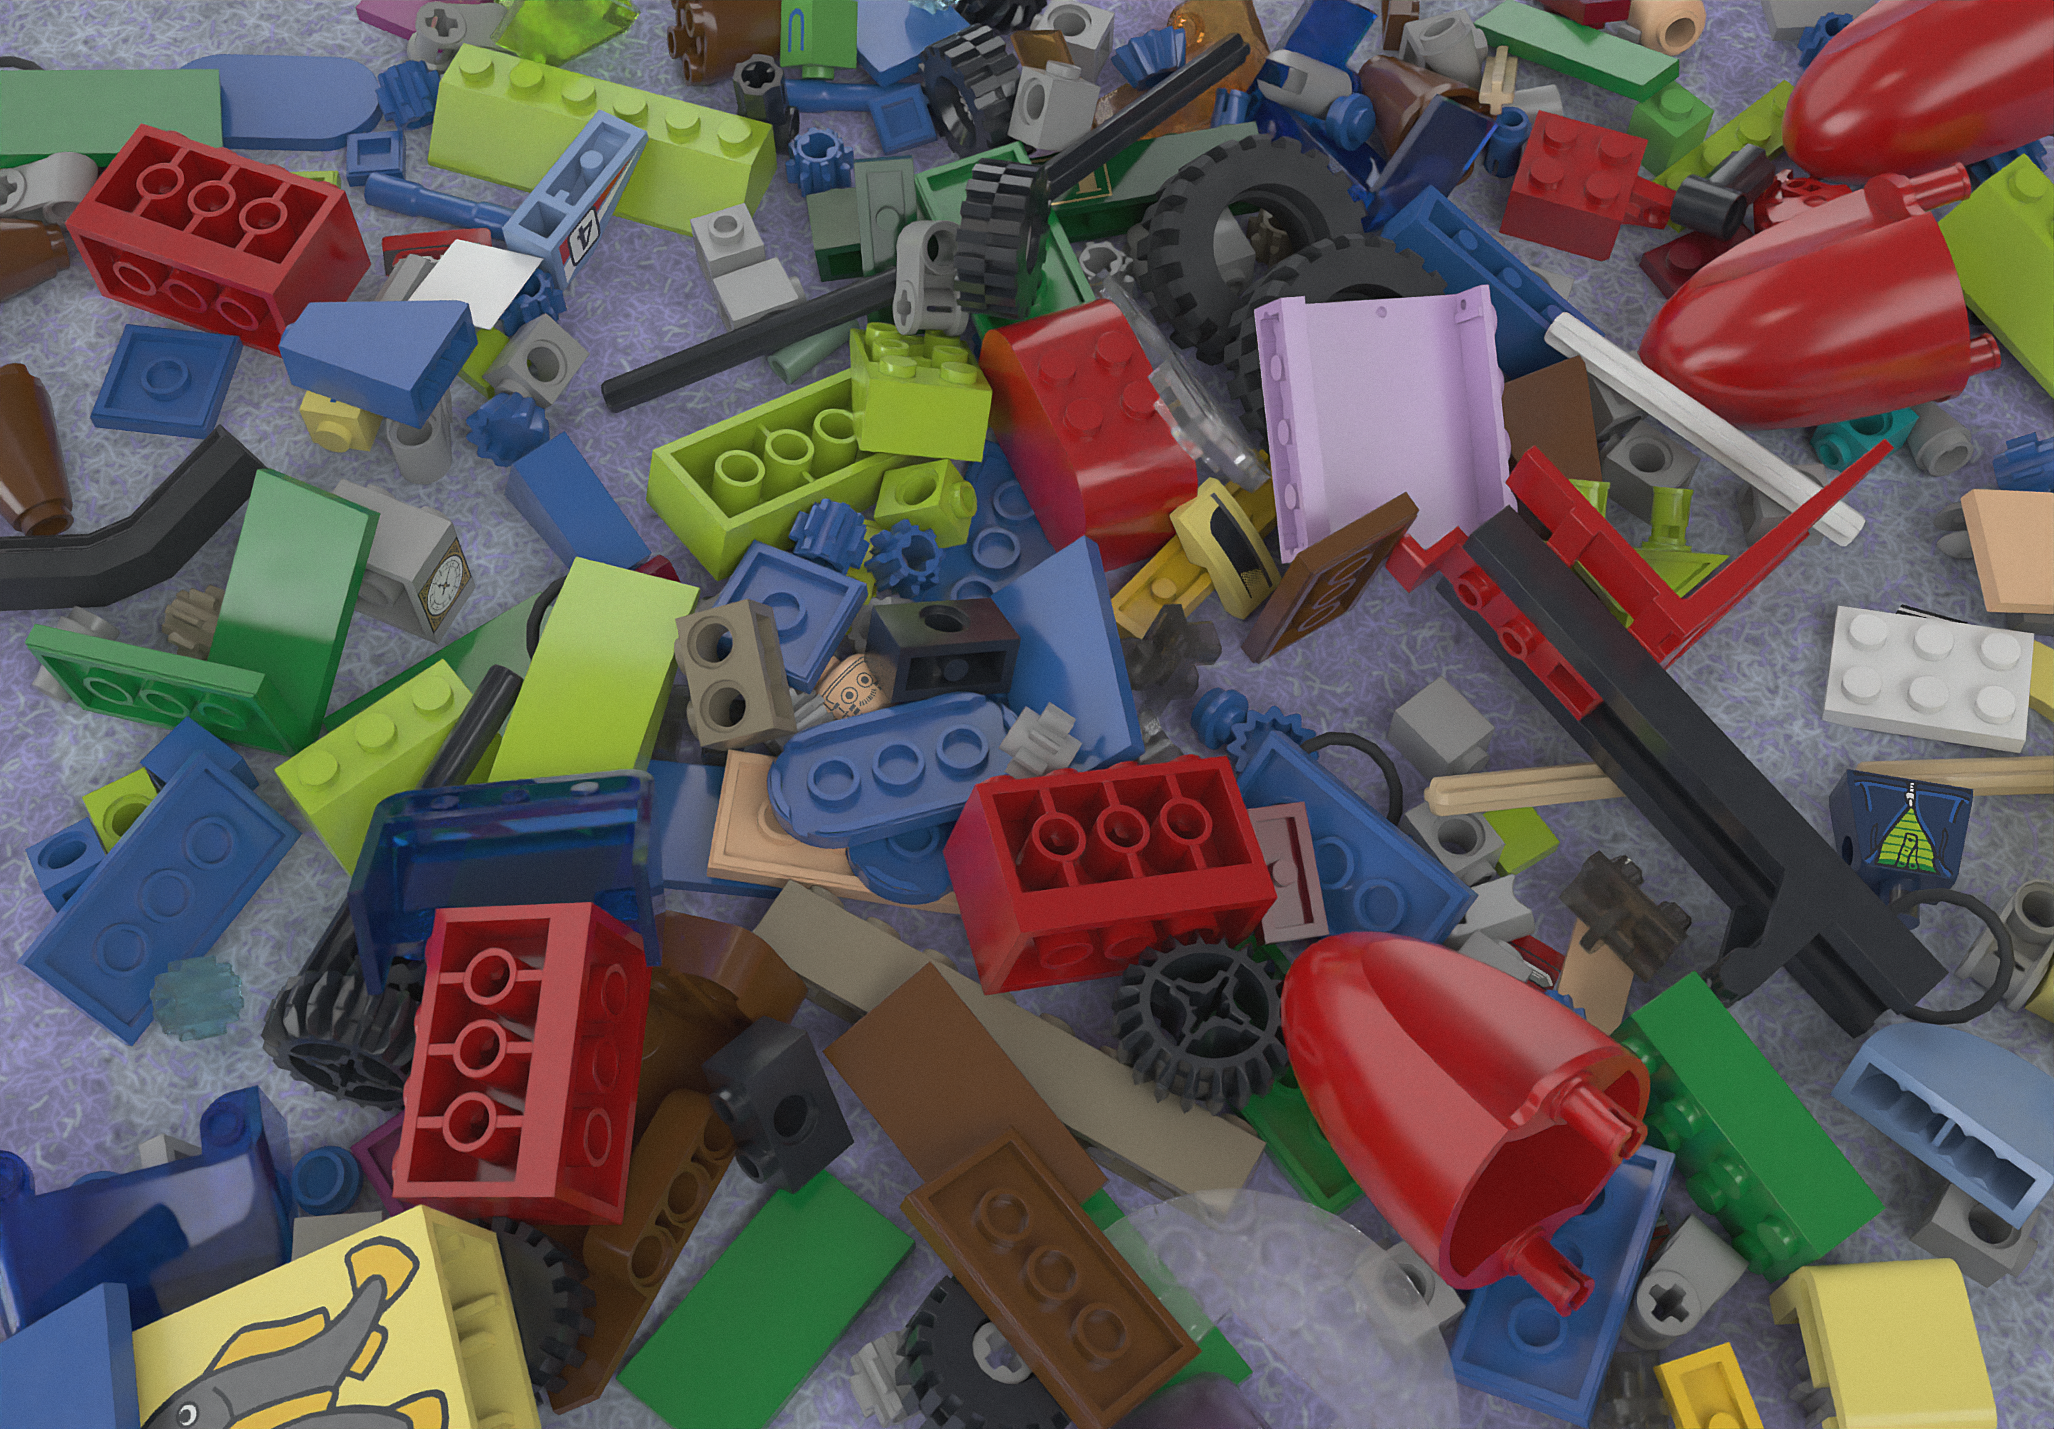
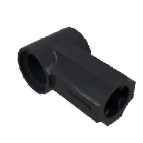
(764, 97)
(1721, 198)

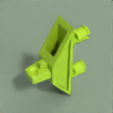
(1663, 551)

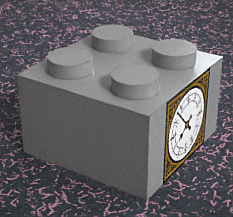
(414, 566)

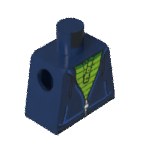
(1900, 833)

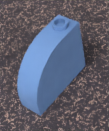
(1960, 1110)

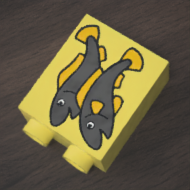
(360, 1335)

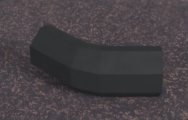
(136, 550)

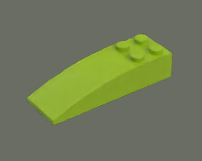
(763, 468)
(597, 676)

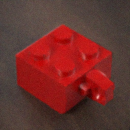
(1580, 188)

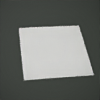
(478, 276)

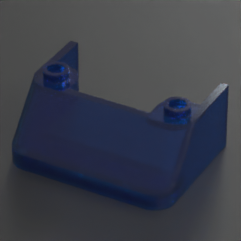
(1433, 152)
(507, 846)

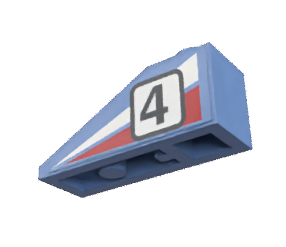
(576, 198)

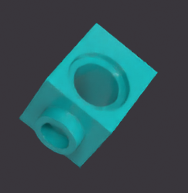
(1846, 441)

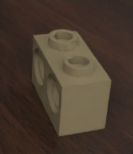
(750, 669)

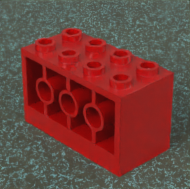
(216, 238)
(1093, 866)
(525, 1066)

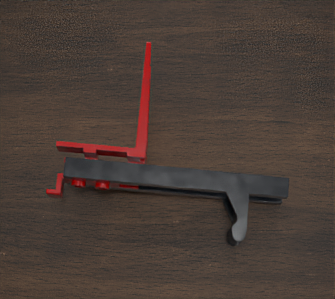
(1611, 692)

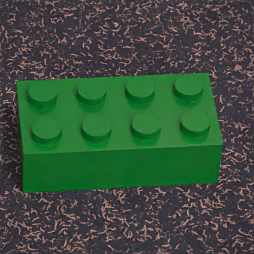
(1742, 1134)

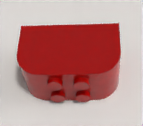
(1085, 431)

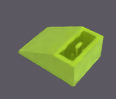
(917, 394)

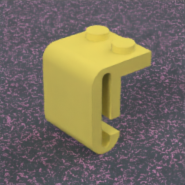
(1891, 1343)

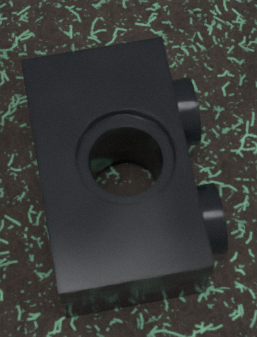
(941, 648)
(777, 1104)

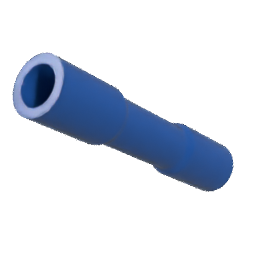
(822, 96)
(416, 200)

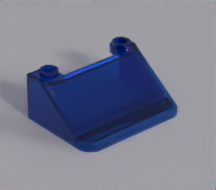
(161, 1229)

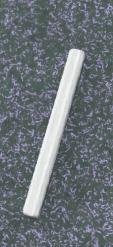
(1698, 425)

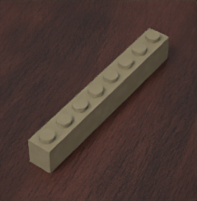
(1120, 1125)

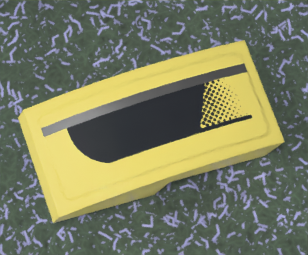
(1227, 544)

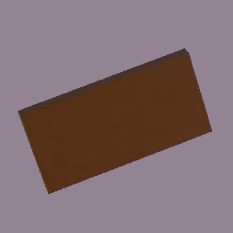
(1329, 578)
(949, 1086)
(1050, 1281)

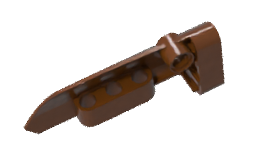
(700, 999)

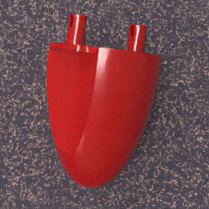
(1924, 89)
(1827, 313)
(1462, 1103)

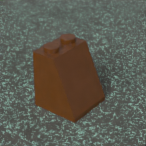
(1556, 415)

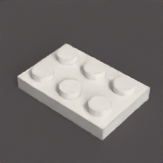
(1929, 678)

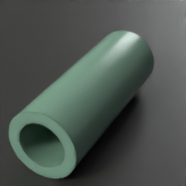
(798, 358)

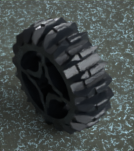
(1182, 990)
(343, 1038)

